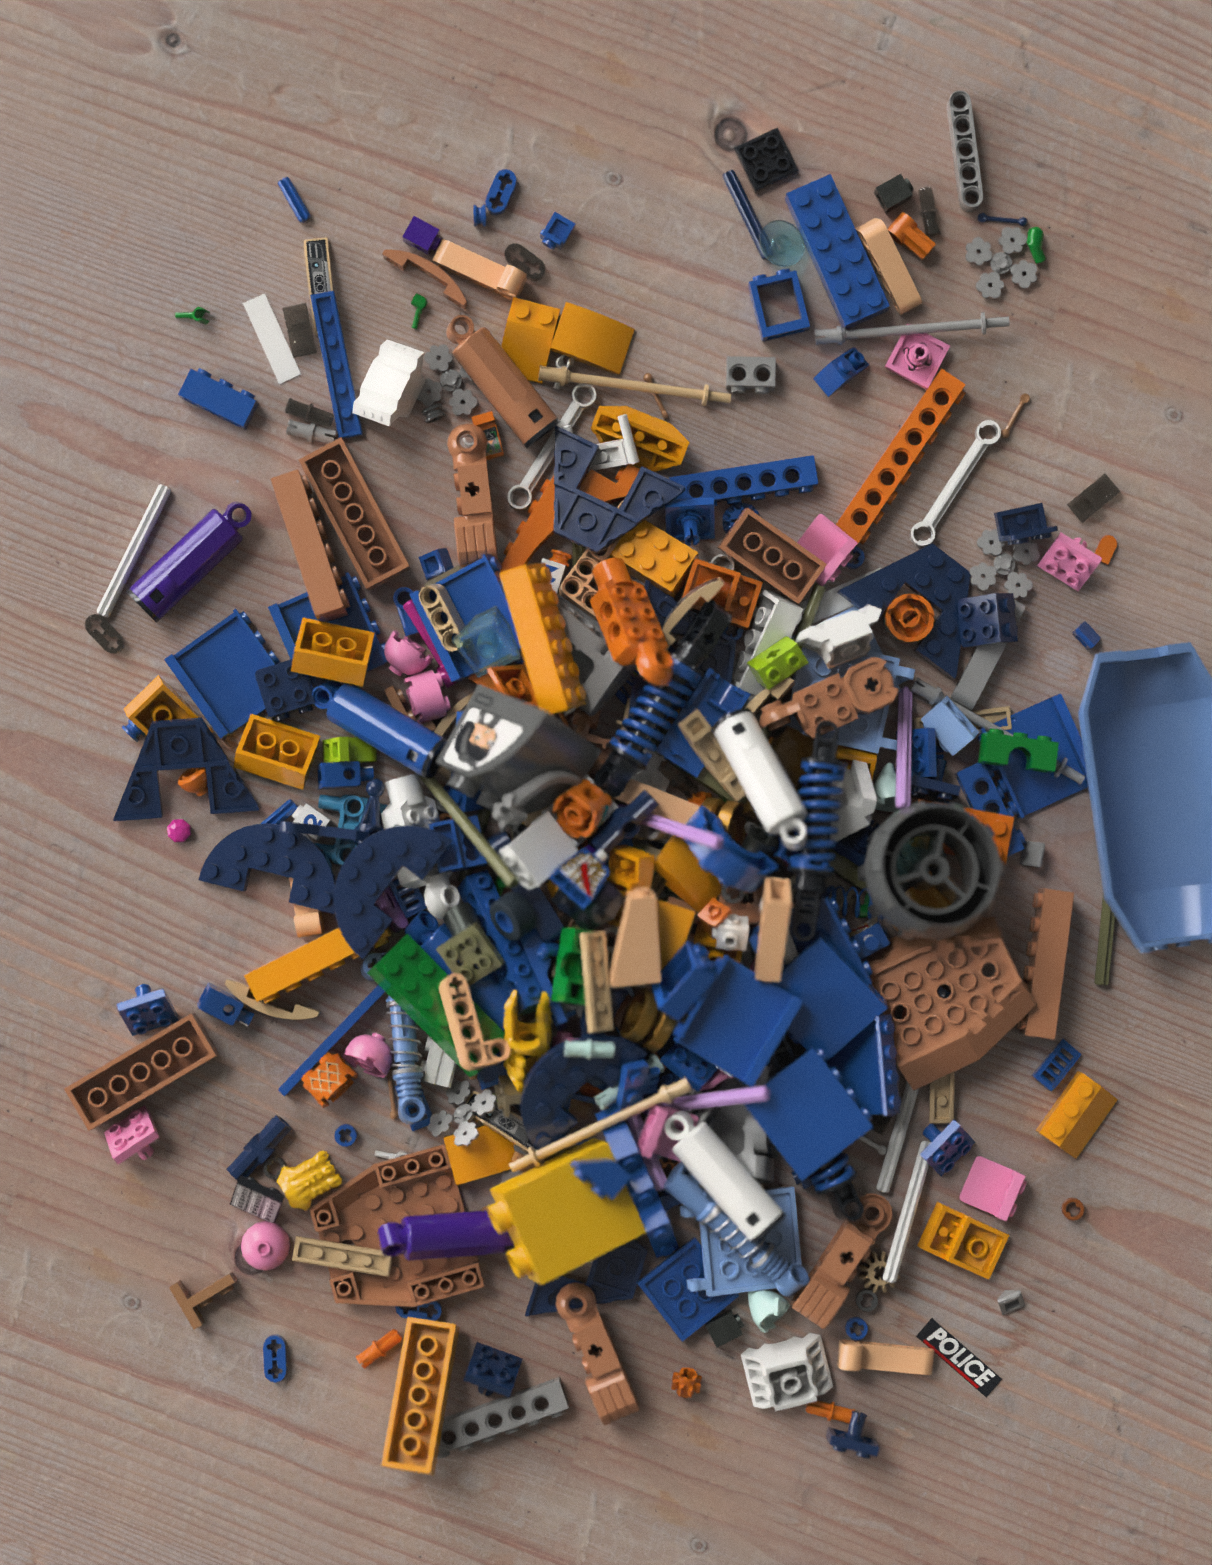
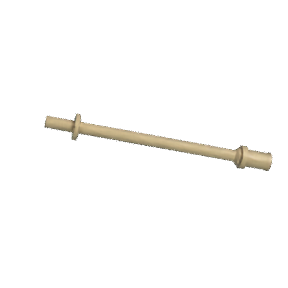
(564, 376)
(664, 1095)

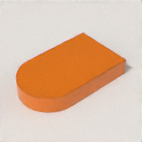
(1106, 548)

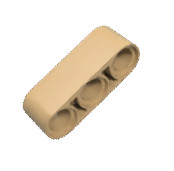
(434, 611)

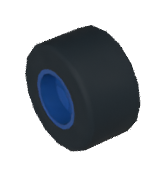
(513, 916)

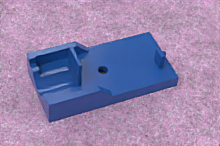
(713, 699)
(542, 971)

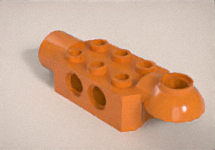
(630, 622)

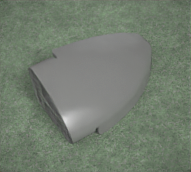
(597, 670)
(744, 1135)

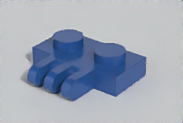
(635, 1082)

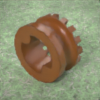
(1078, 1203)

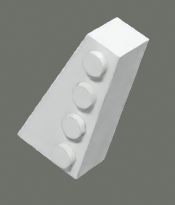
(772, 622)

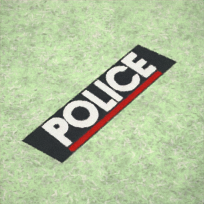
(959, 1357)

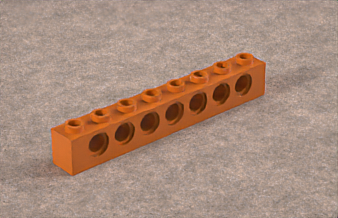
(942, 384)

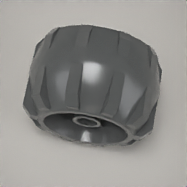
(969, 842)

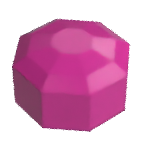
(179, 830)

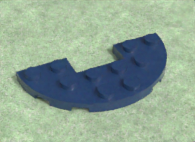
(274, 852)
(371, 870)
(559, 1077)

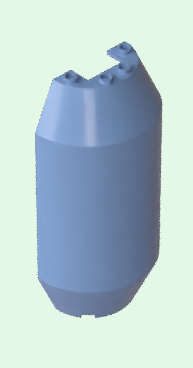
(1151, 790)

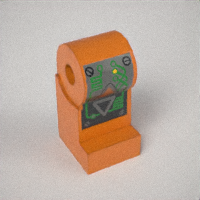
(488, 425)

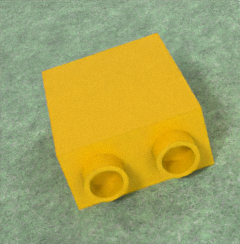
(559, 1218)

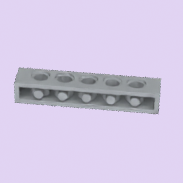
(551, 1390)

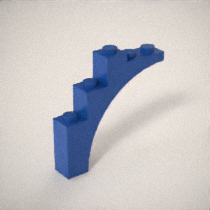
(640, 1185)

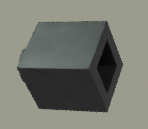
(894, 193)
(724, 1328)

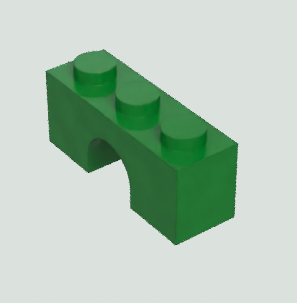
(1039, 752)
(568, 978)

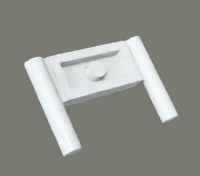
(615, 452)

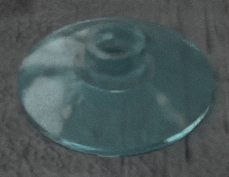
(787, 237)

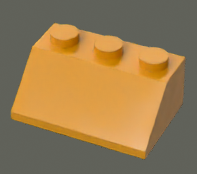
(276, 751)
(1076, 1114)

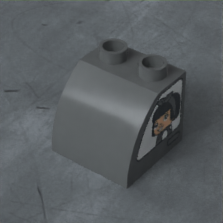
(509, 743)

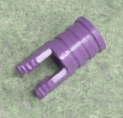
(389, 905)

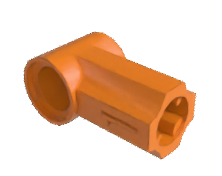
(905, 232)

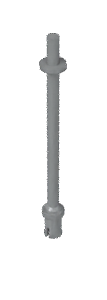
(840, 334)
(935, 695)

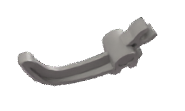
(511, 809)

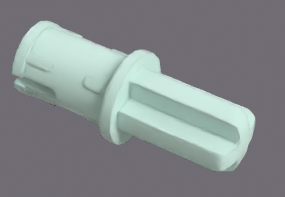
(589, 1049)

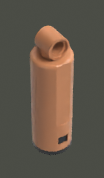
(501, 382)

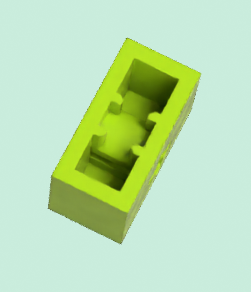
(777, 662)

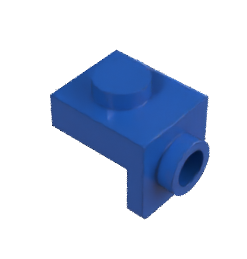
(557, 231)

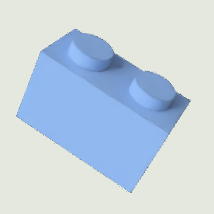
(950, 726)

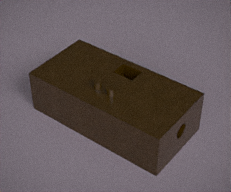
(789, 748)

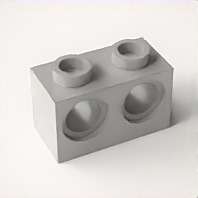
(750, 367)

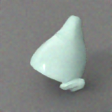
(886, 789)
(766, 1308)

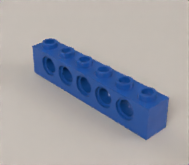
(802, 466)
(516, 971)

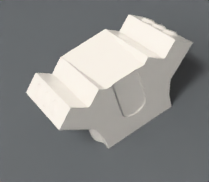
(391, 384)
(841, 637)
(857, 800)
(787, 1372)

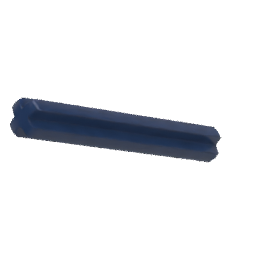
(744, 207)

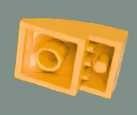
(592, 338)
(629, 870)
(685, 875)
(673, 929)
(482, 1158)
(963, 1240)

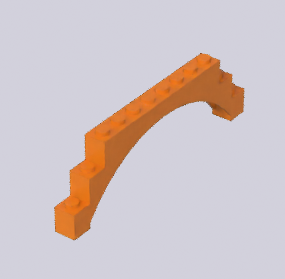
(540, 525)

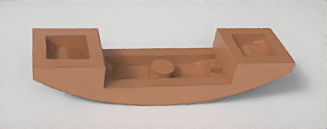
(402, 259)

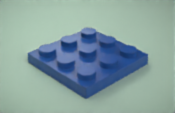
(669, 1294)

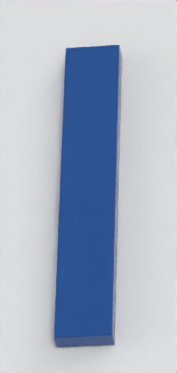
(336, 363)
(331, 1040)

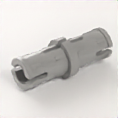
(311, 432)

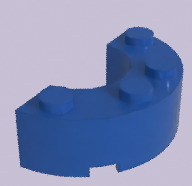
(730, 862)

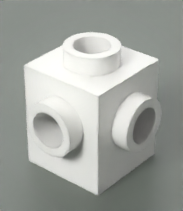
(732, 933)

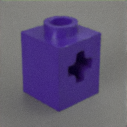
(422, 236)

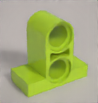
(347, 750)

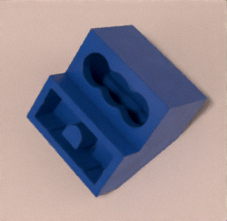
(461, 853)

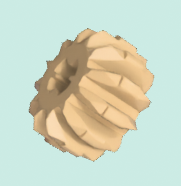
(870, 1273)

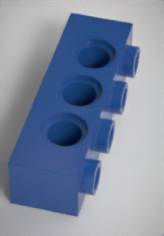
(967, 780)

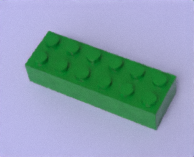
(414, 983)

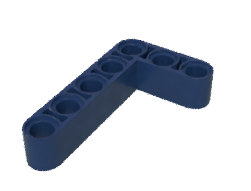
(547, 921)

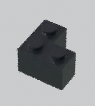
(597, 912)

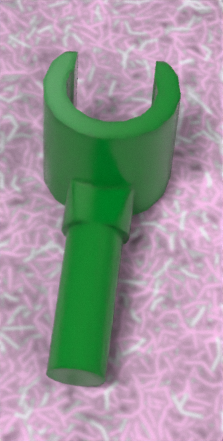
(420, 303)
(197, 315)
(863, 907)

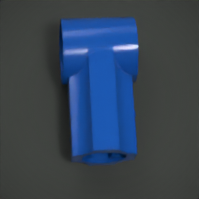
(408, 626)

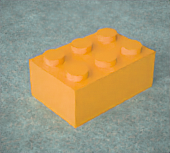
(655, 557)
(332, 651)

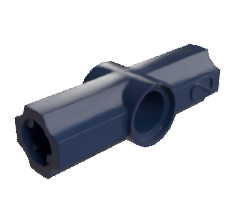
(625, 822)
(259, 1148)

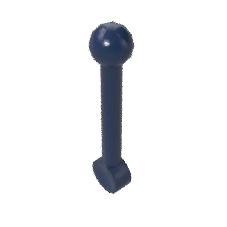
(982, 217)

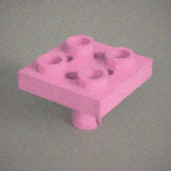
(933, 351)
(1073, 558)
(132, 1136)

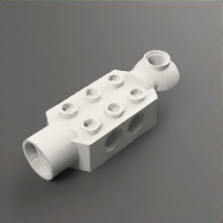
(412, 808)

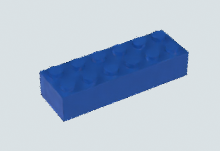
(837, 252)

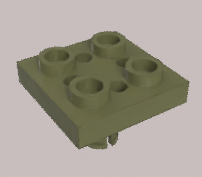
(476, 950)

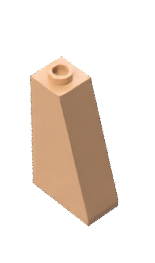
(669, 805)
(773, 929)
(637, 942)

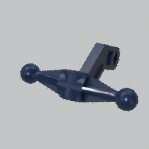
(368, 825)

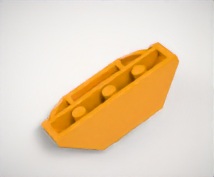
(656, 441)

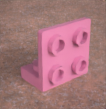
(653, 1135)

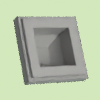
(1010, 1301)

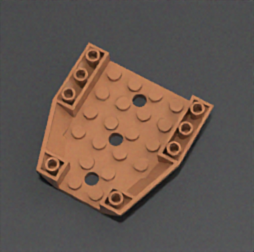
(953, 1031)
(385, 1194)

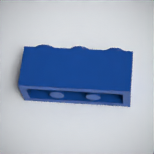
(218, 398)

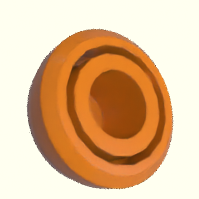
(194, 781)

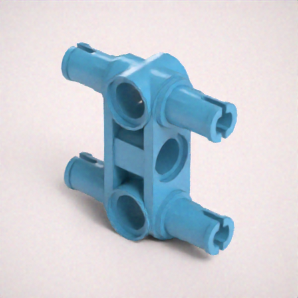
(347, 821)

